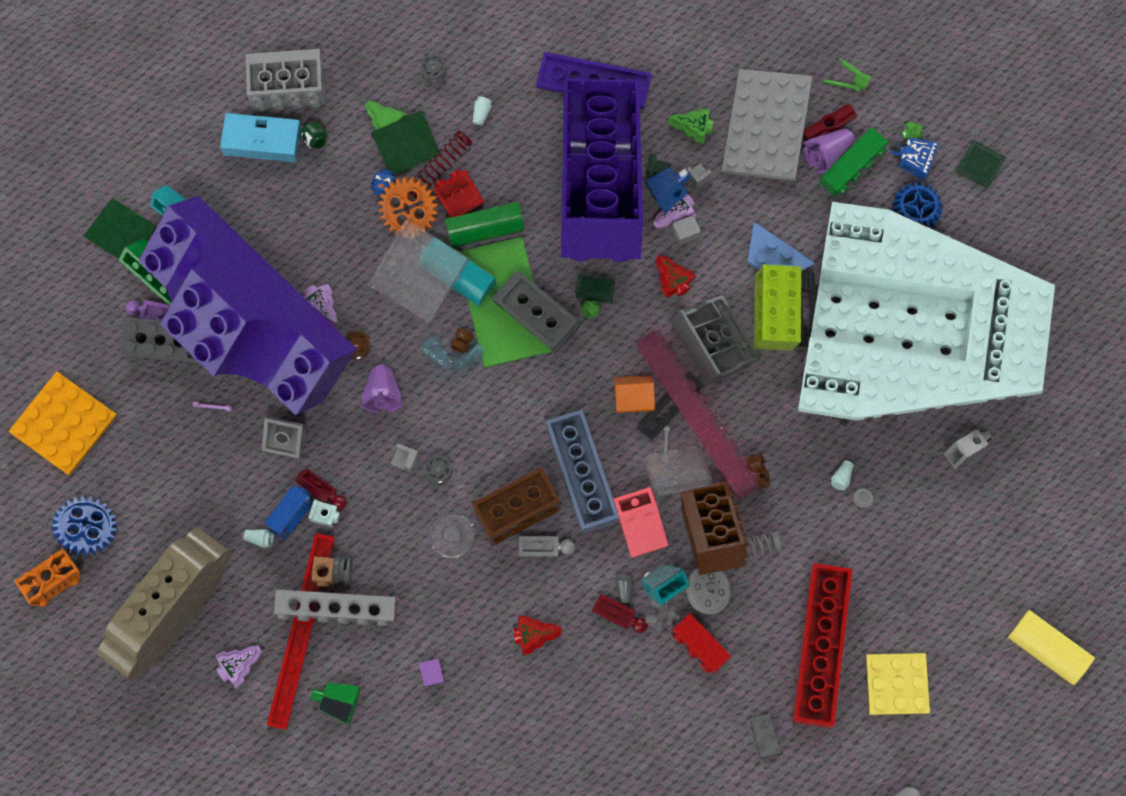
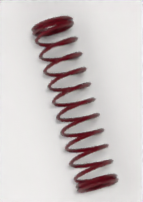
(460, 135)

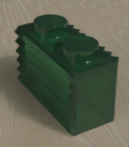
(595, 289)

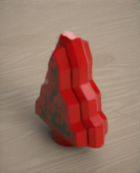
(673, 277)
(533, 633)

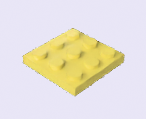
(897, 684)

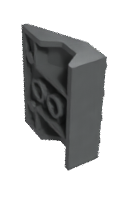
(714, 339)

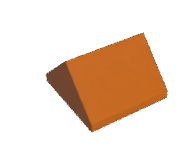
(634, 393)

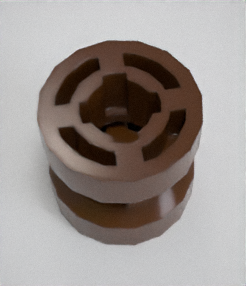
(462, 340)

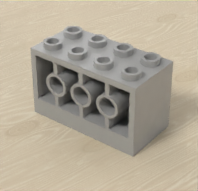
(285, 79)

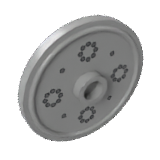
(708, 592)

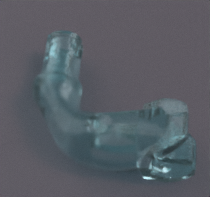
(433, 350)

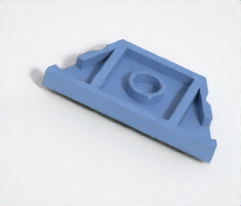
(770, 250)

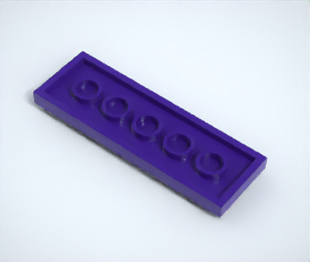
(559, 67)

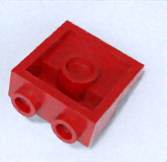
(457, 194)

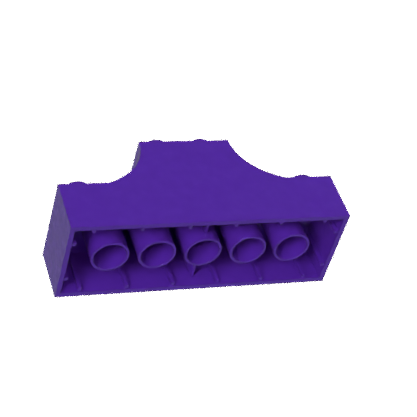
(601, 170)
(240, 311)

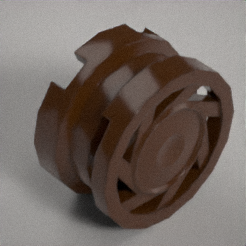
(361, 342)

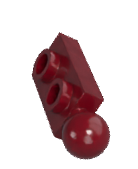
(320, 488)
(618, 614)

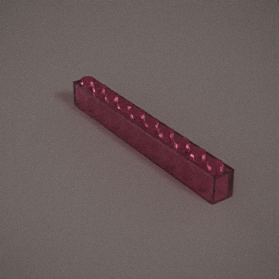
(697, 415)

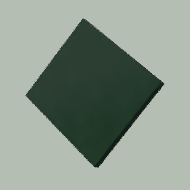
(405, 143)
(118, 228)

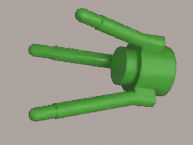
(861, 79)

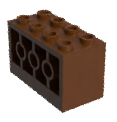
(516, 506)
(714, 528)

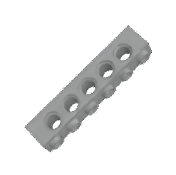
(385, 605)

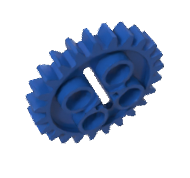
(81, 541)

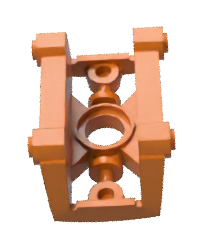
(54, 585)

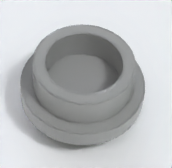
(863, 498)

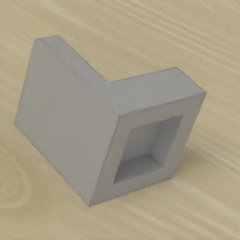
(699, 176)
(686, 230)
(405, 458)

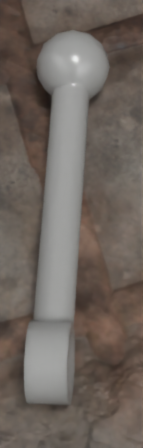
(667, 428)

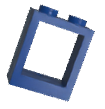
(289, 512)

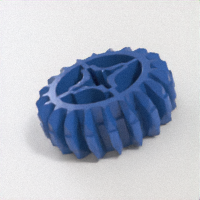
(932, 202)

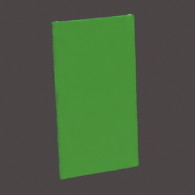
(494, 328)

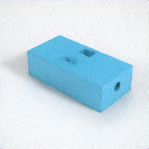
(261, 137)

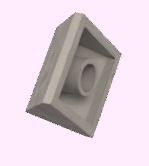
(283, 437)

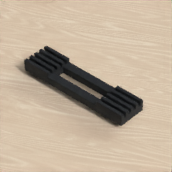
(807, 285)
(651, 425)

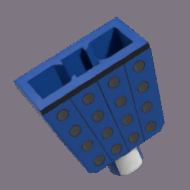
(668, 187)

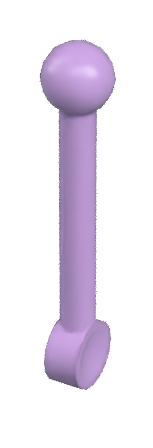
(228, 407)

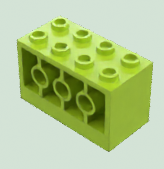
(777, 307)

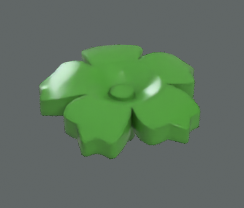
(913, 131)

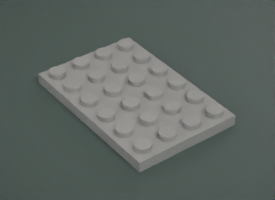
(767, 124)

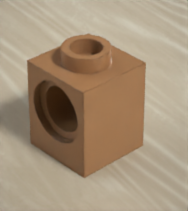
(318, 564)

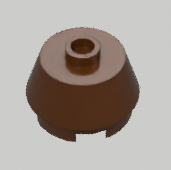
(757, 463)

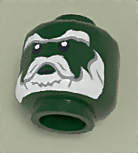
(314, 135)

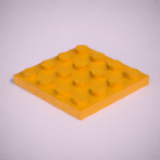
(62, 423)

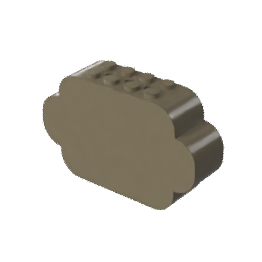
(164, 603)

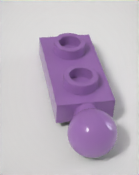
(149, 310)

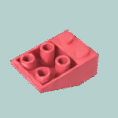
(640, 522)

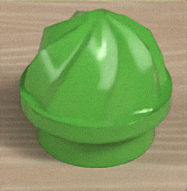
(590, 309)

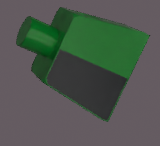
(337, 701)

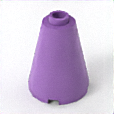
(827, 149)

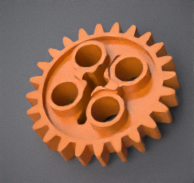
(402, 192)

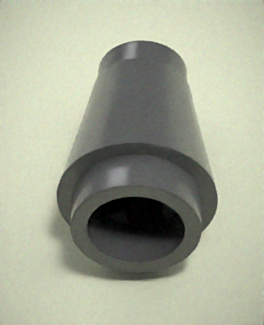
(625, 588)

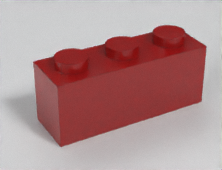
(700, 644)

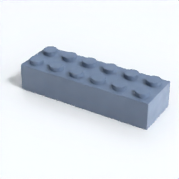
(582, 471)

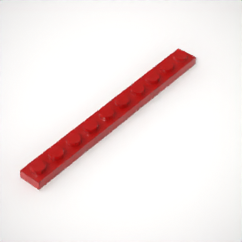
(298, 642)

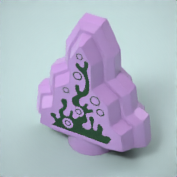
(678, 212)
(322, 301)
(237, 664)

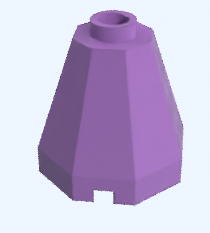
(381, 391)

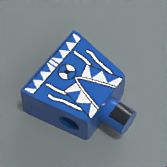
(916, 156)

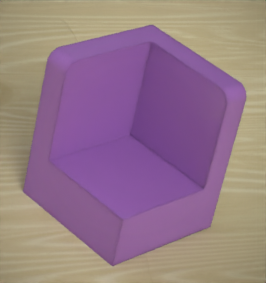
(431, 672)

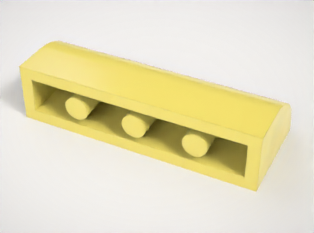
(1051, 647)

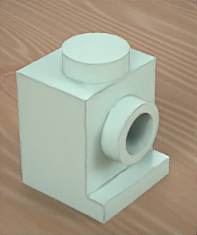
(328, 520)

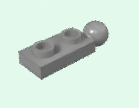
(544, 546)

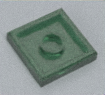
(980, 164)

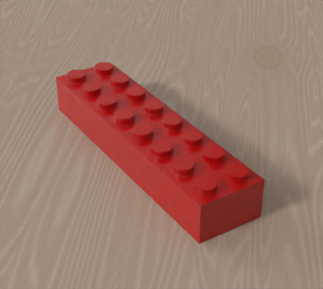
(822, 646)

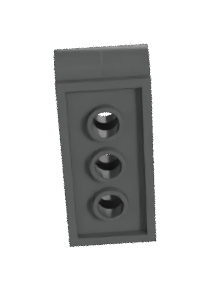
(521, 288)
(152, 348)

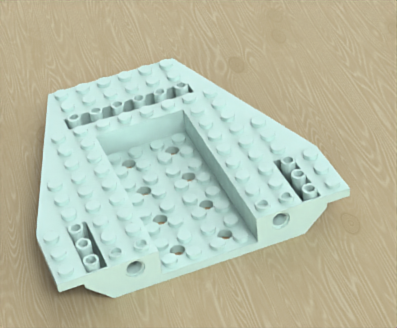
(899, 264)

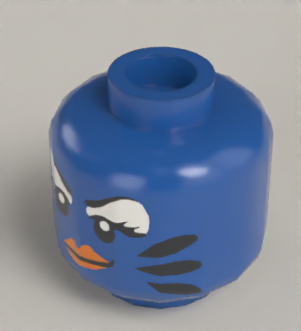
(382, 180)

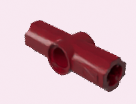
(838, 119)

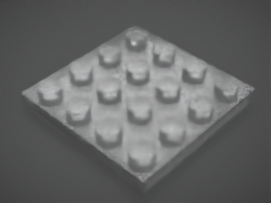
(418, 271)

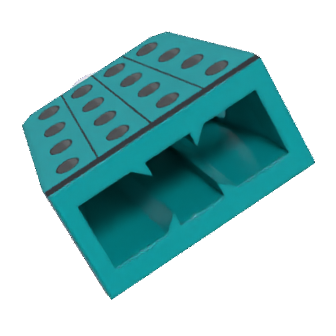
(665, 583)

